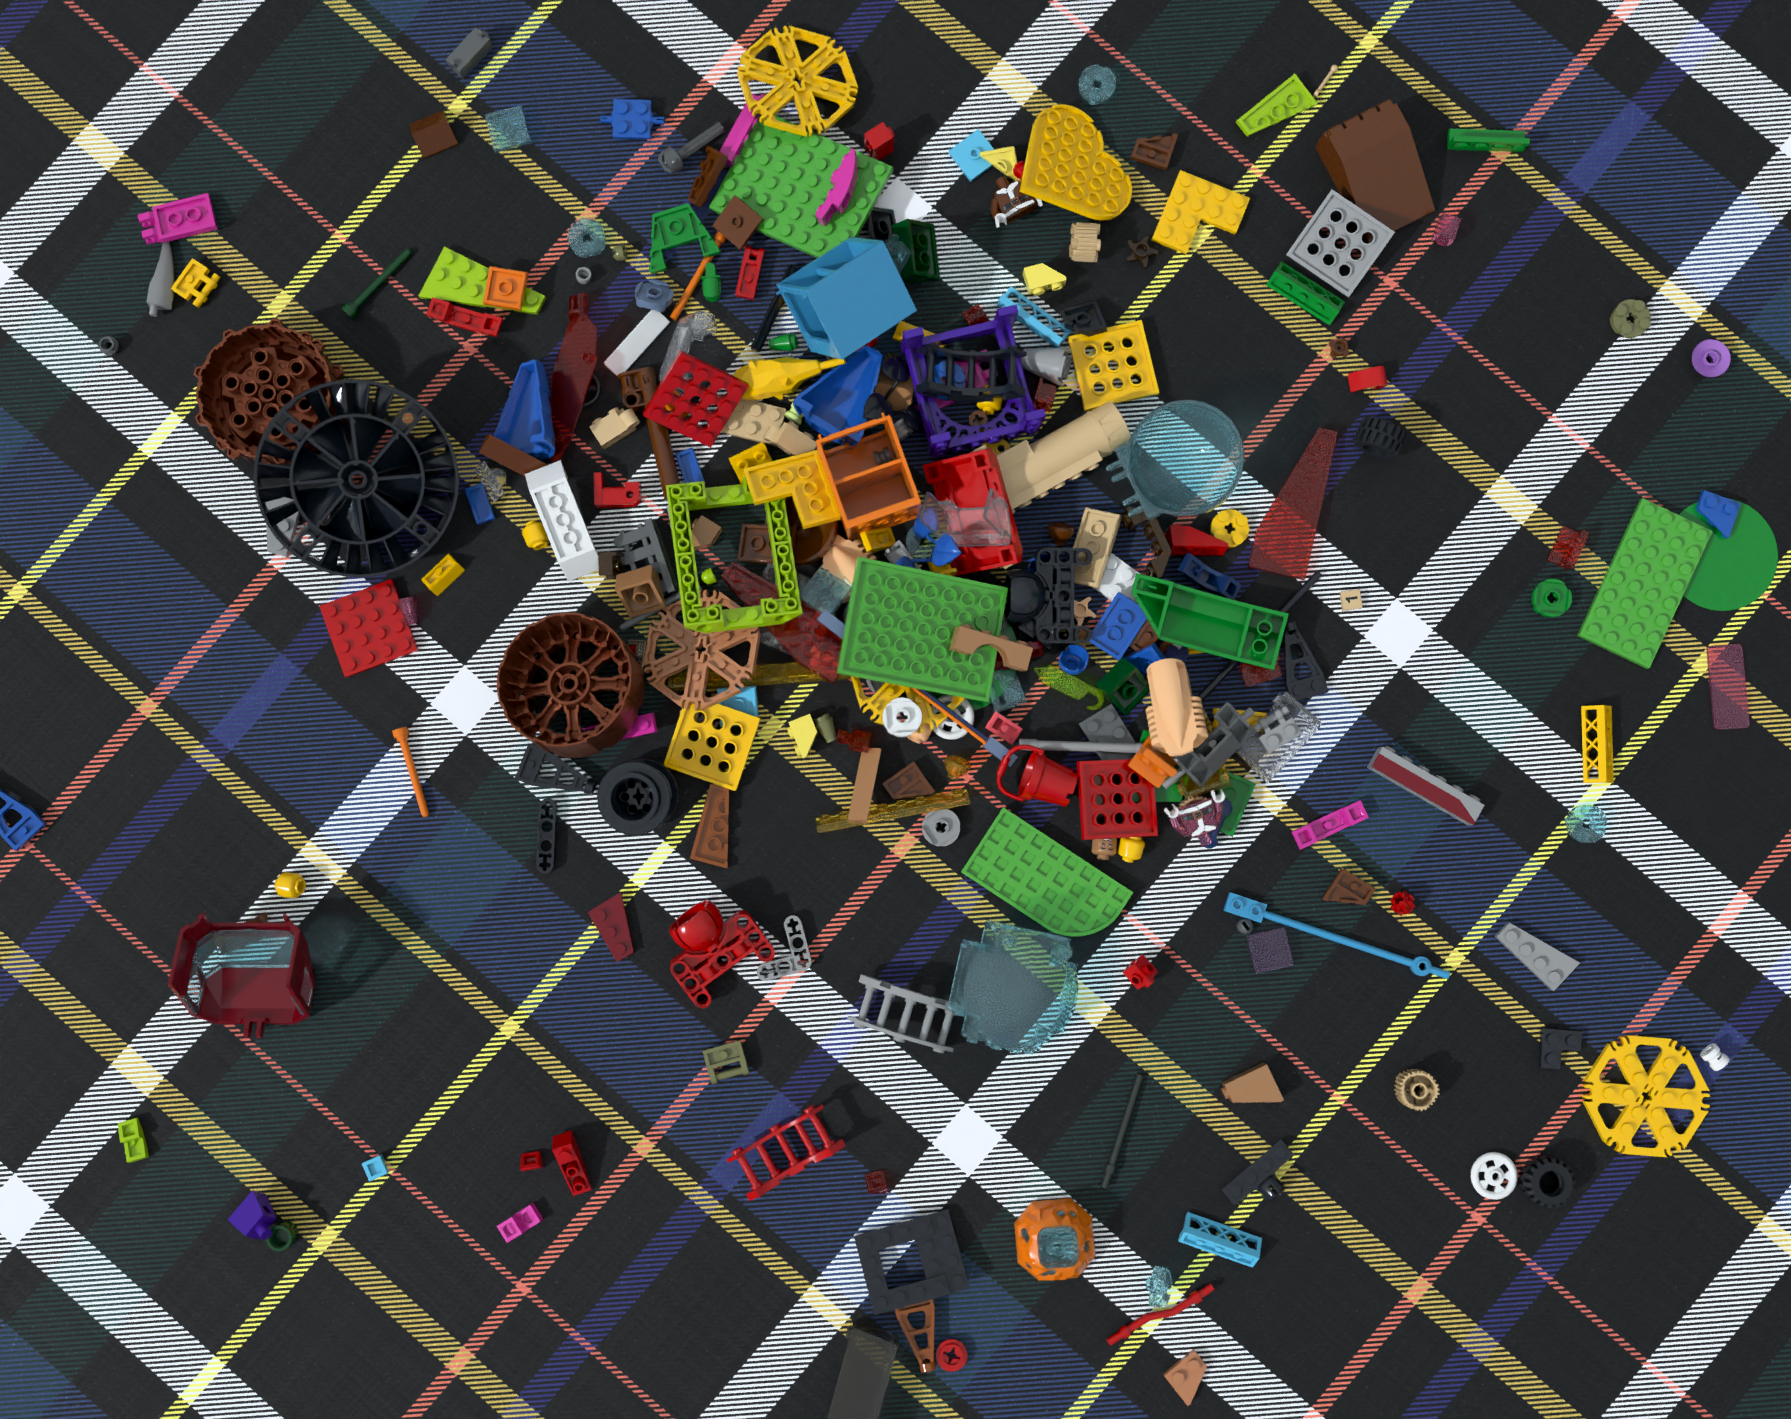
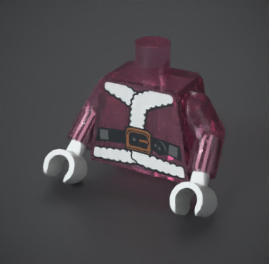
(1198, 818)

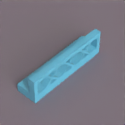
(1031, 321)
(1223, 1247)

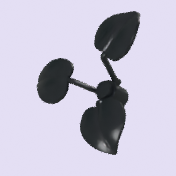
(875, 404)

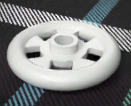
(956, 732)
(1481, 1185)

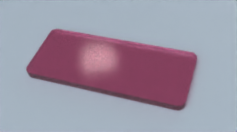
(1727, 686)

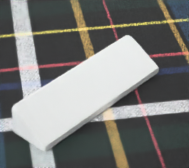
(636, 342)

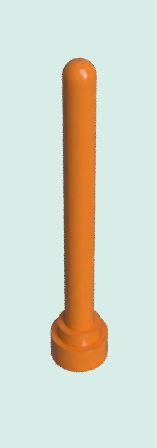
(402, 735)

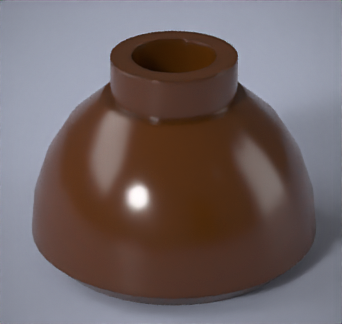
(1060, 532)

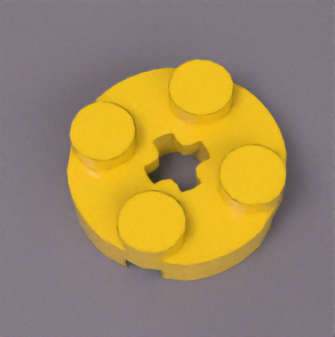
(1239, 523)

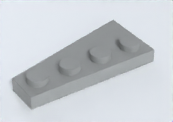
(1540, 958)

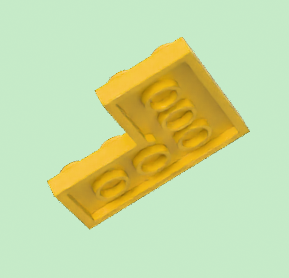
(1193, 202)
(798, 477)

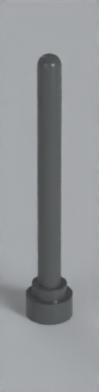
(637, 619)

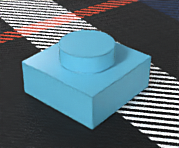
(375, 1167)

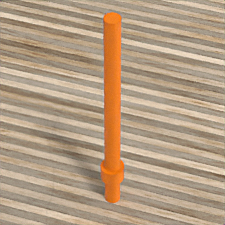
(718, 239)

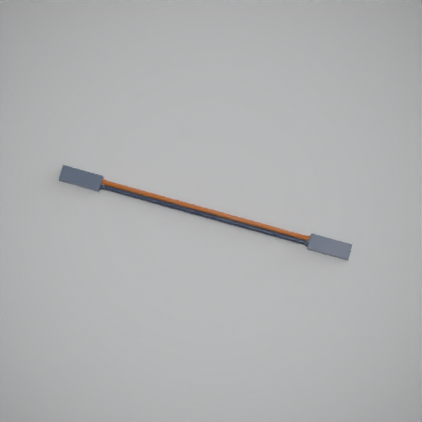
(991, 744)

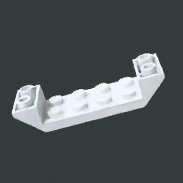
(562, 520)

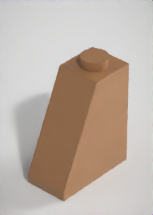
(1252, 1086)

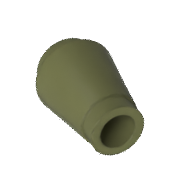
(826, 727)

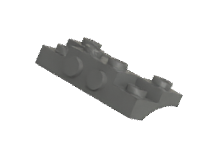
(1218, 747)

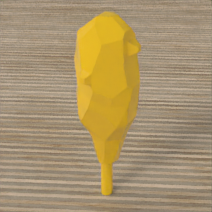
(779, 375)

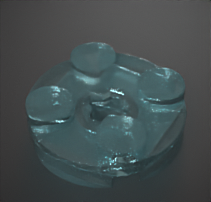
(1100, 74)
(588, 248)
(915, 549)
(1583, 834)
(1158, 1286)

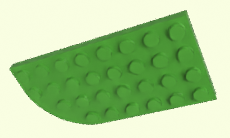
(1044, 879)

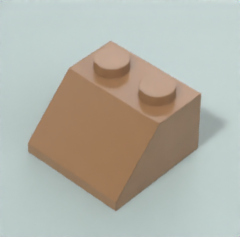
(640, 591)

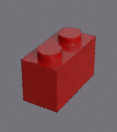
(879, 141)

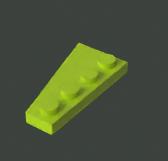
(1279, 105)

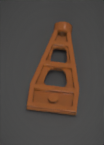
(926, 1352)

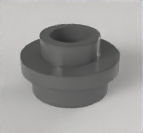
(105, 341)

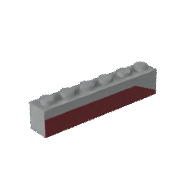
(1426, 786)

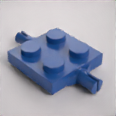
(632, 119)

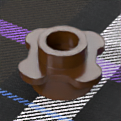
(1342, 343)

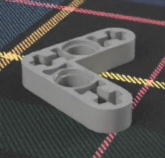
(792, 960)

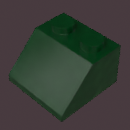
(1124, 686)

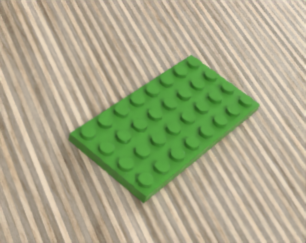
(1644, 583)

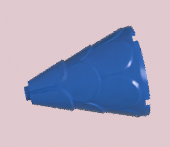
(840, 396)
(527, 413)

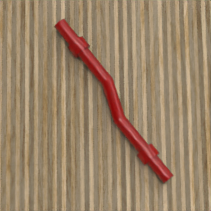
(1125, 1331)

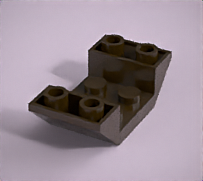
(1153, 532)

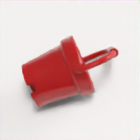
(1041, 778)

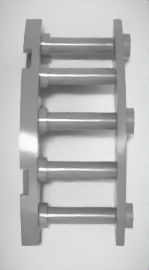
(911, 998)

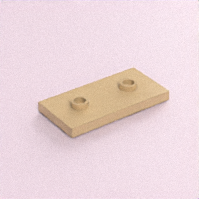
(1098, 535)

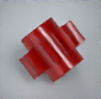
(1402, 903)

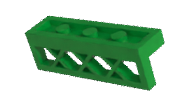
(1487, 140)
(1304, 293)

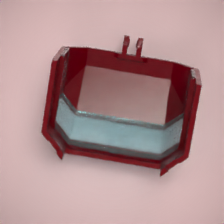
(243, 973)

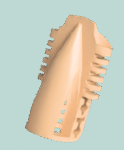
(842, 559)
(1175, 716)

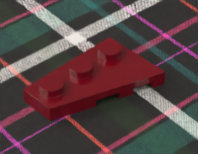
(613, 926)

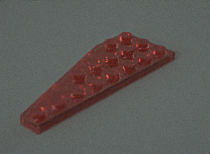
(1289, 527)
(803, 636)

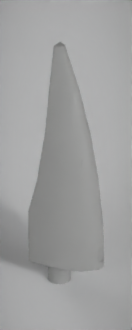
(160, 293)

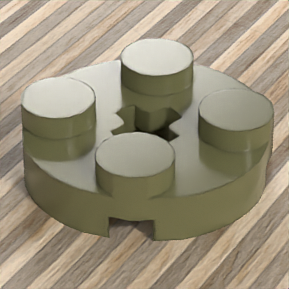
(1641, 318)

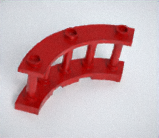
(795, 1164)

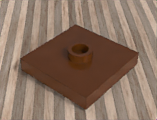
(738, 222)

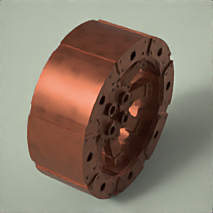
(546, 637)

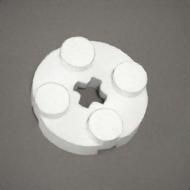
(910, 724)

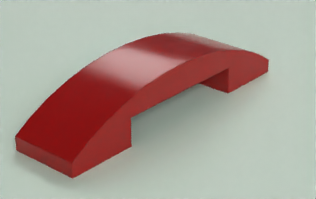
(464, 318)

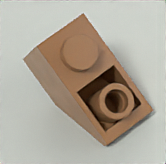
(704, 533)

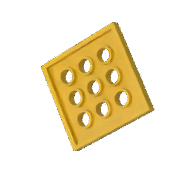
(1138, 350)
(712, 772)

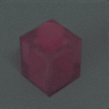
(1446, 229)

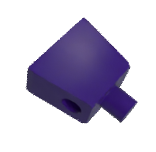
(254, 1216)

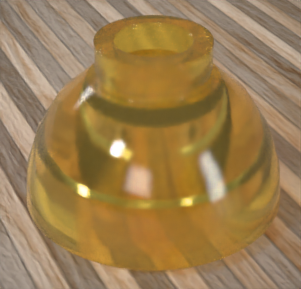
(956, 766)

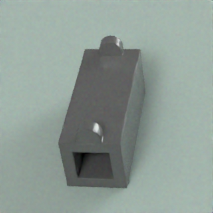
(469, 52)

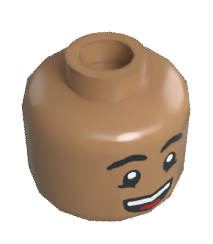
(1104, 848)

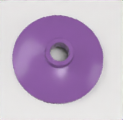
(1716, 352)

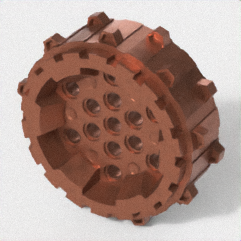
(238, 360)

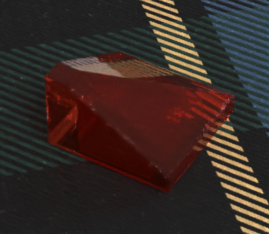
(975, 315)
(876, 1183)

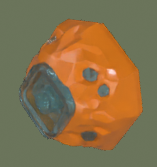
(1049, 1223)

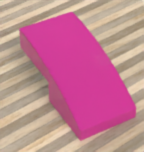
(520, 1222)

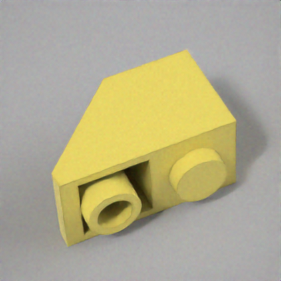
(1042, 278)
(804, 732)

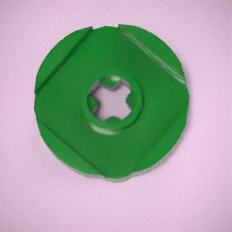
(1541, 603)

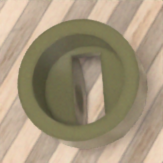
(620, 253)

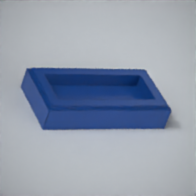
(689, 466)
(480, 504)

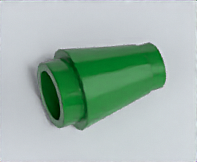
(785, 342)

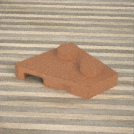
(1186, 1375)

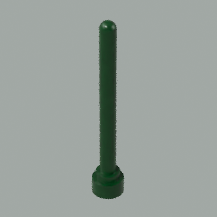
(352, 308)

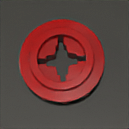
(956, 1362)

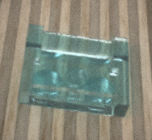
(1010, 689)

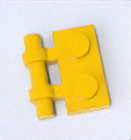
(191, 279)

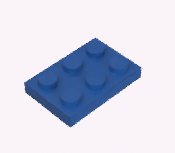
(1118, 626)

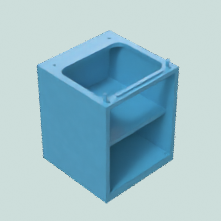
(847, 297)

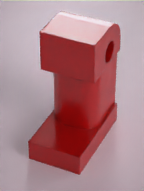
(616, 496)

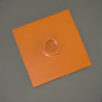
(505, 288)

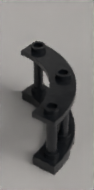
(971, 393)

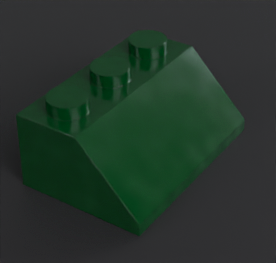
(921, 241)

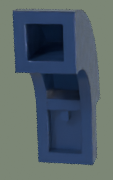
(1208, 579)

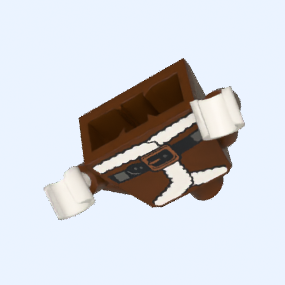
(1010, 203)

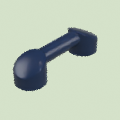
(1227, 809)

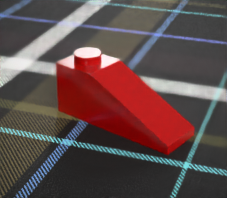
(1192, 541)

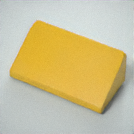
(443, 574)

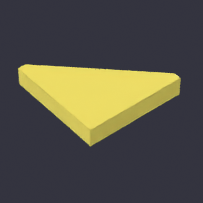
(1003, 159)

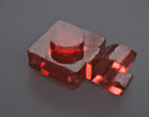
(857, 740)

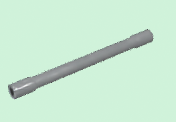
(1082, 746)

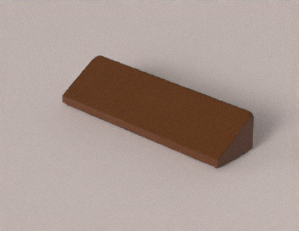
(509, 456)

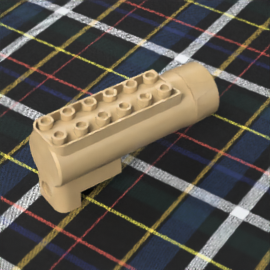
(1061, 455)

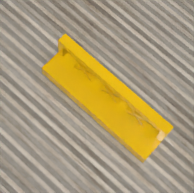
(1604, 747)

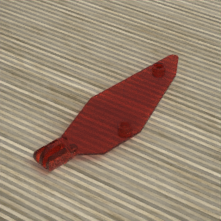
(572, 373)

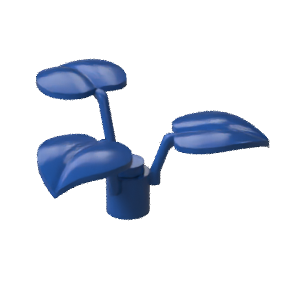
(943, 552)

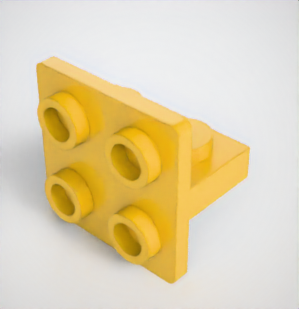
(751, 457)

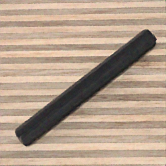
(770, 315)

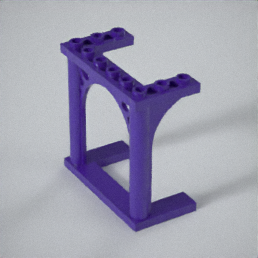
(940, 441)

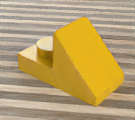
(878, 539)

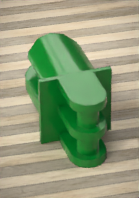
(711, 283)

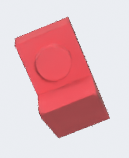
(1003, 728)

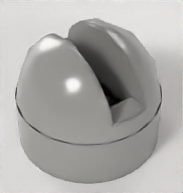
(585, 273)

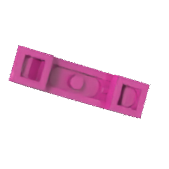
(1329, 824)

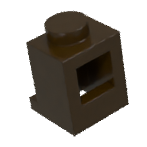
(610, 564)

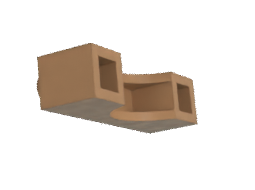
(1013, 654)

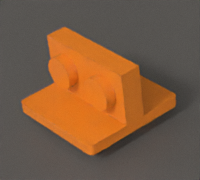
(1152, 764)

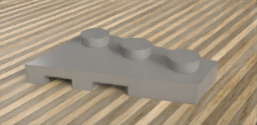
(287, 526)

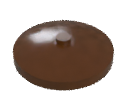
(811, 542)

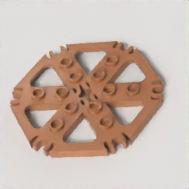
(696, 663)

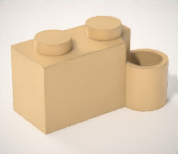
(614, 426)
(790, 439)

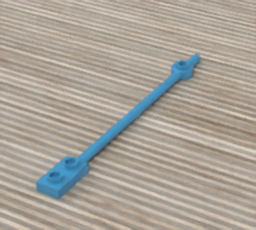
(1257, 911)

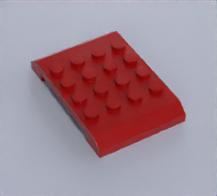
(967, 483)

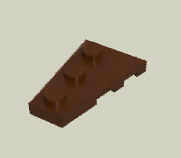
(710, 170)

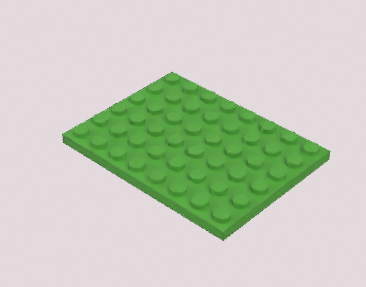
(790, 177)
(904, 626)

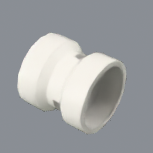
(1714, 1057)

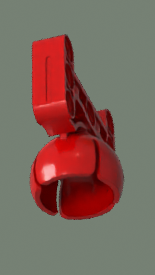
(708, 937)

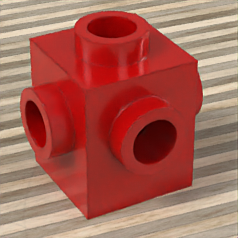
(1140, 972)

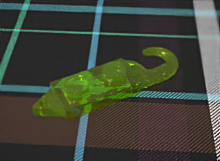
(1068, 685)

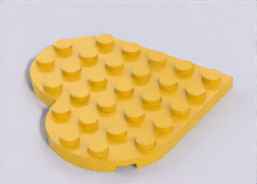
(1071, 169)

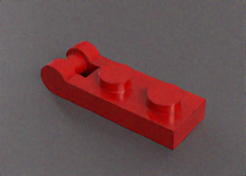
(749, 273)

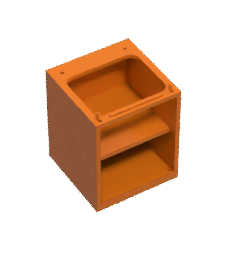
(869, 493)

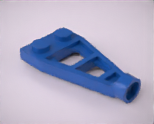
(24, 829)

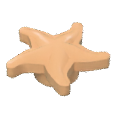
(1081, 611)

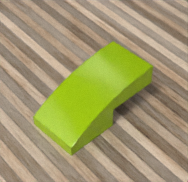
(133, 1139)

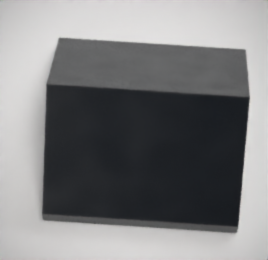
(880, 224)

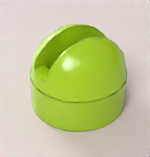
(708, 576)

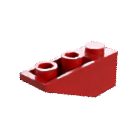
(571, 1162)

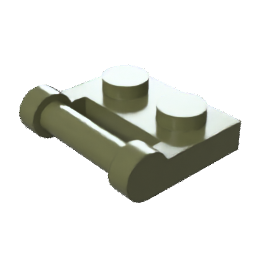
(725, 1055)

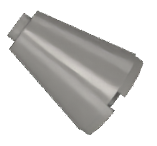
(1048, 363)

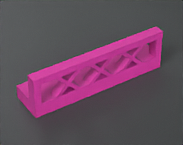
(739, 133)

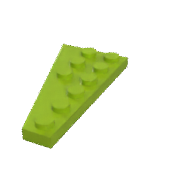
(464, 282)

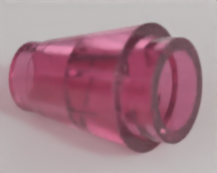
(409, 609)

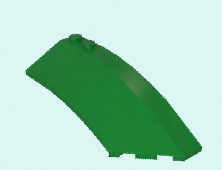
(1211, 622)

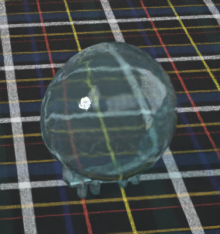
(1181, 460)

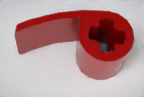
(1368, 378)

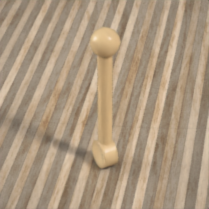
(1334, 68)

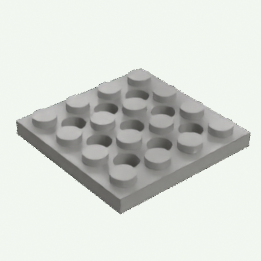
(1321, 219)

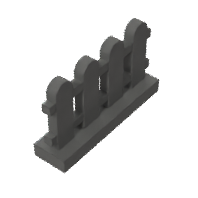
(656, 549)

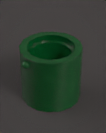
(283, 1236)

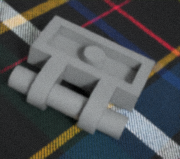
(1279, 734)

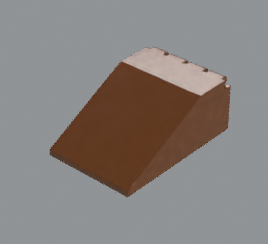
(1378, 166)

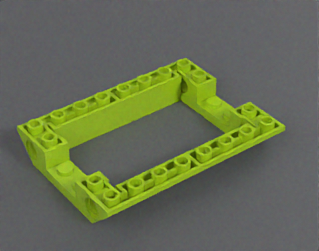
(713, 619)

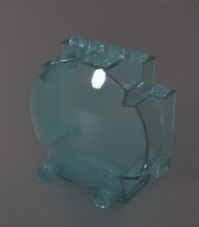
(1014, 987)

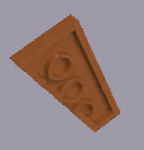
(712, 833)

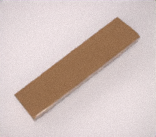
(864, 786)

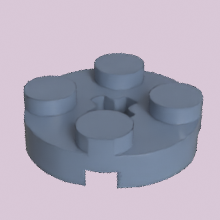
(646, 299)

